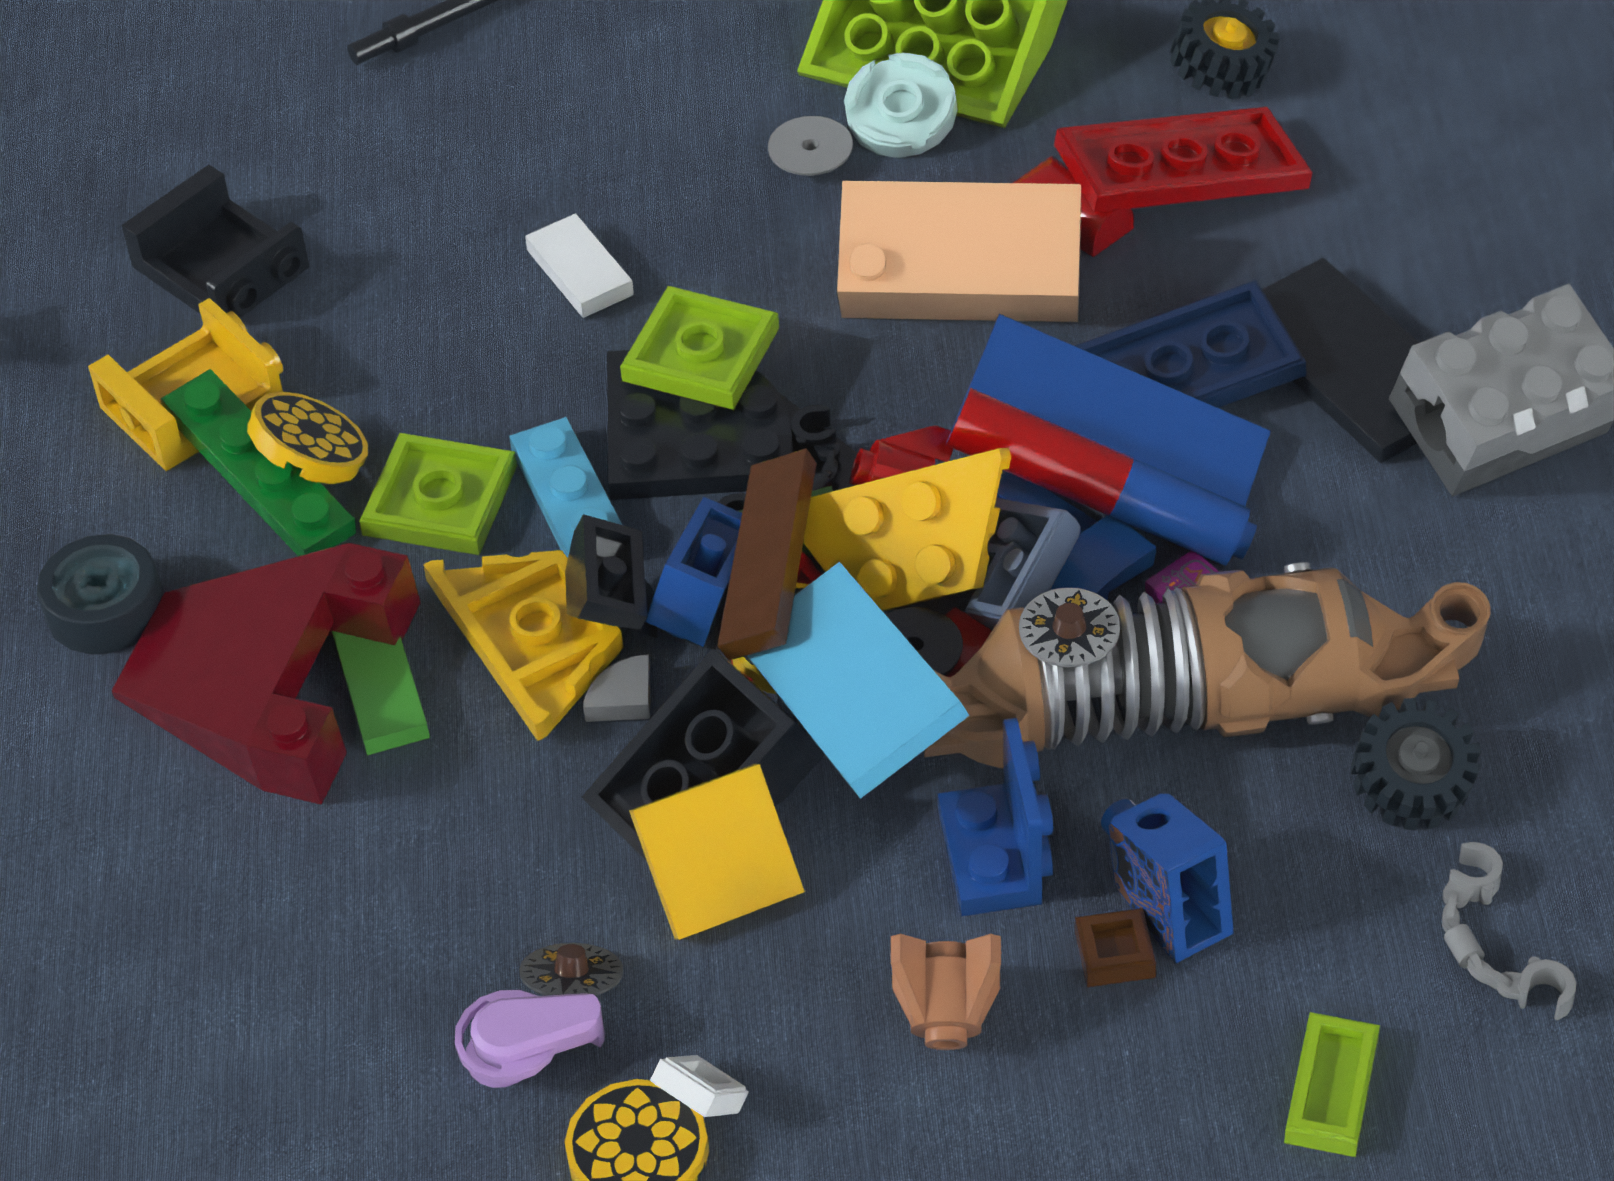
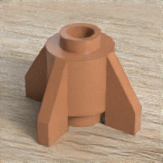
(946, 986)

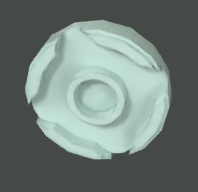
(901, 105)

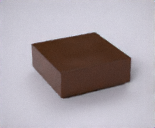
(1115, 947)

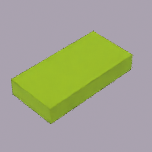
(1332, 1084)

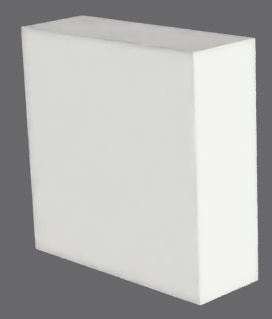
(700, 1085)

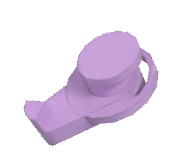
(521, 1032)

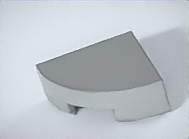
(620, 692)

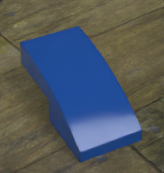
(1106, 558)

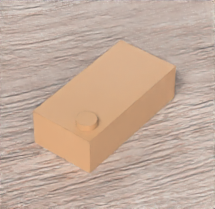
(959, 251)

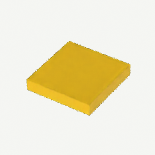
(717, 851)

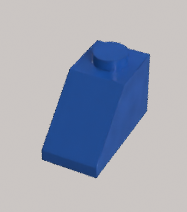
(697, 574)

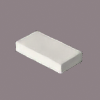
(579, 265)

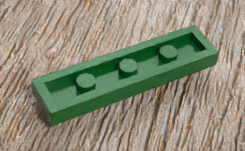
(295, 508)

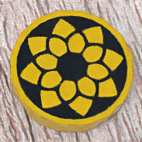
(307, 436)
(635, 1135)

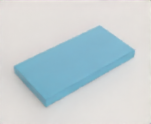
(857, 682)

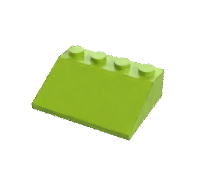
(982, 45)

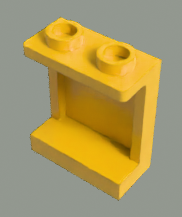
(220, 345)

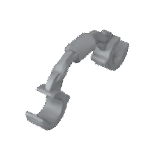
(1468, 951)

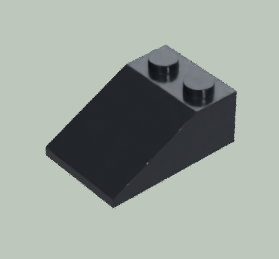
(700, 733)

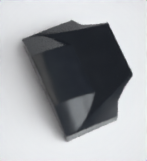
(608, 576)

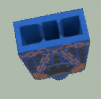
(1173, 871)

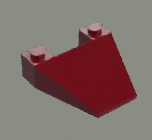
(235, 650)

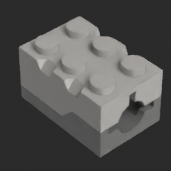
(1508, 390)

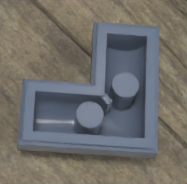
(1024, 558)

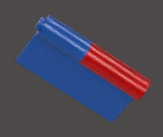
(1113, 440)

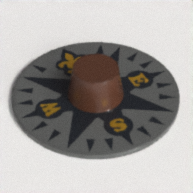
(571, 969)

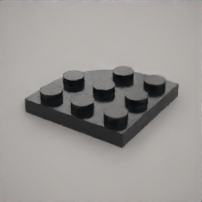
(685, 445)

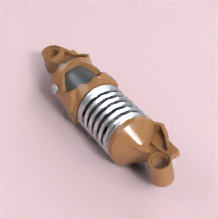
(1222, 661)

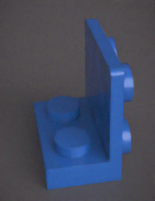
(1000, 833)

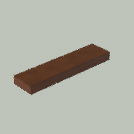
(767, 555)

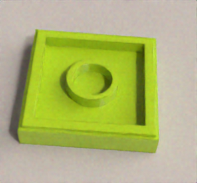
(700, 347)
(438, 493)

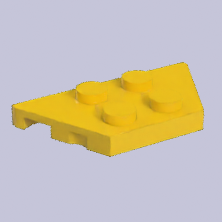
(912, 531)
(522, 632)

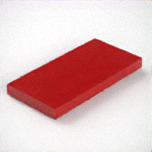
(1182, 159)

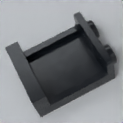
(212, 248)

